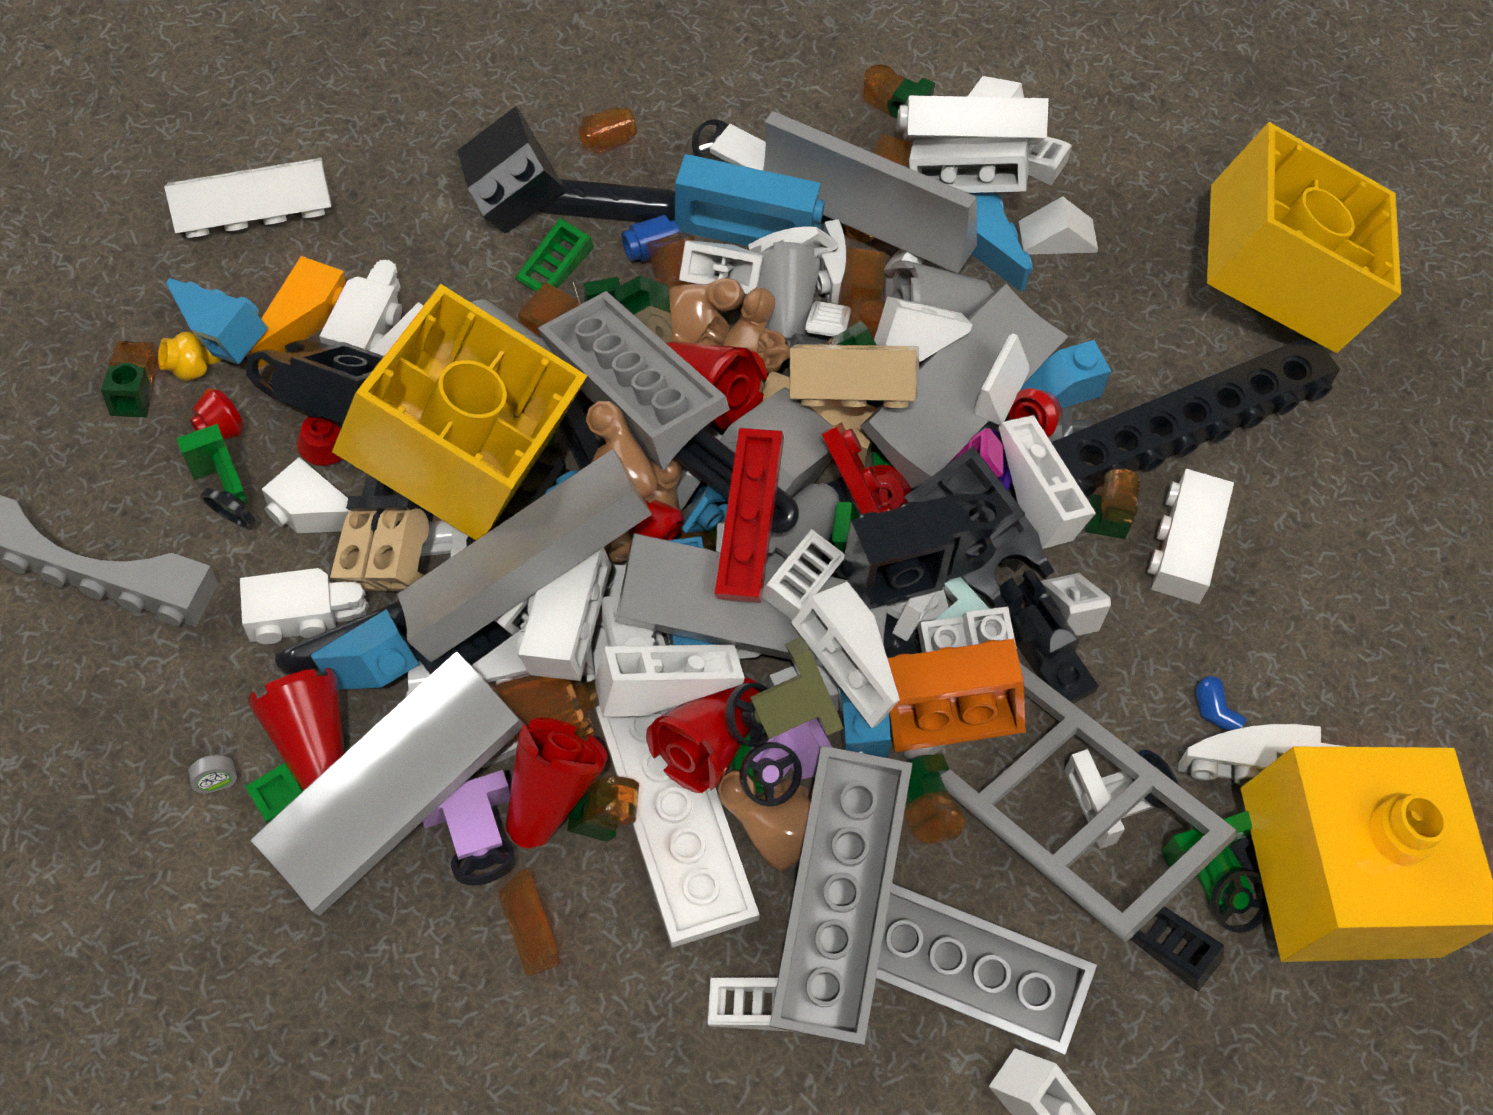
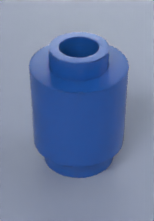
(639, 234)

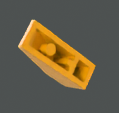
(300, 305)

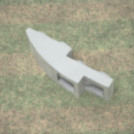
(1246, 751)

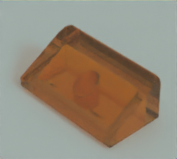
(528, 924)

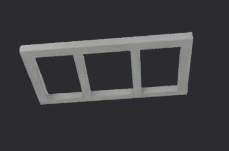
(1147, 778)

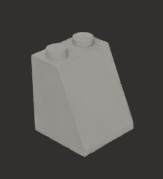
(804, 448)

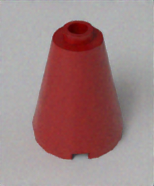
(731, 370)
(303, 722)
(697, 741)
(549, 778)

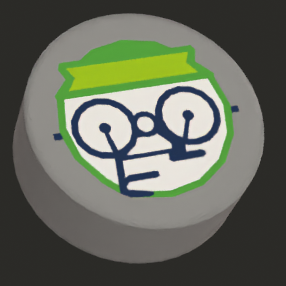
(212, 774)

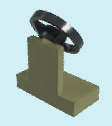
(784, 704)

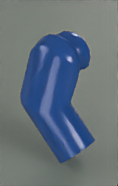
(1213, 705)

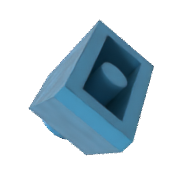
(1072, 374)
(368, 654)
(858, 734)

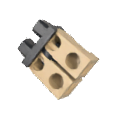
(381, 540)

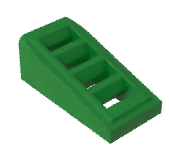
(560, 232)

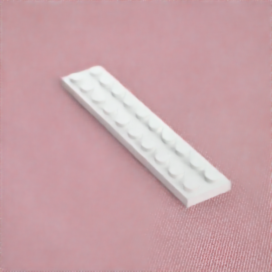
(678, 831)

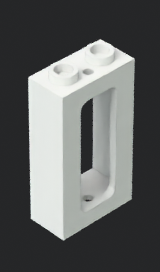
(973, 118)

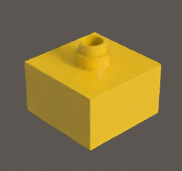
(1303, 239)
(458, 412)
(1369, 853)

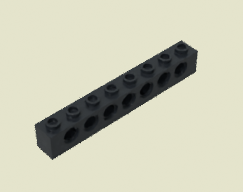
(1248, 391)

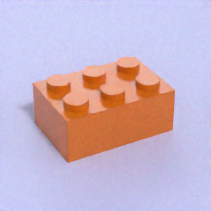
(957, 695)

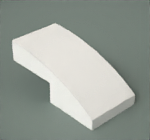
(810, 236)

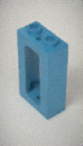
(744, 190)

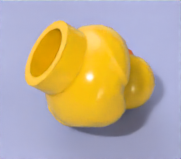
(185, 356)

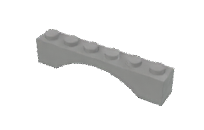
(165, 585)

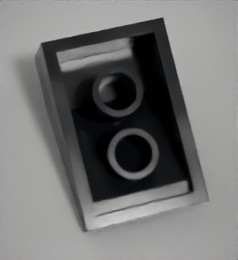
(508, 172)

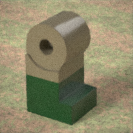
(649, 303)

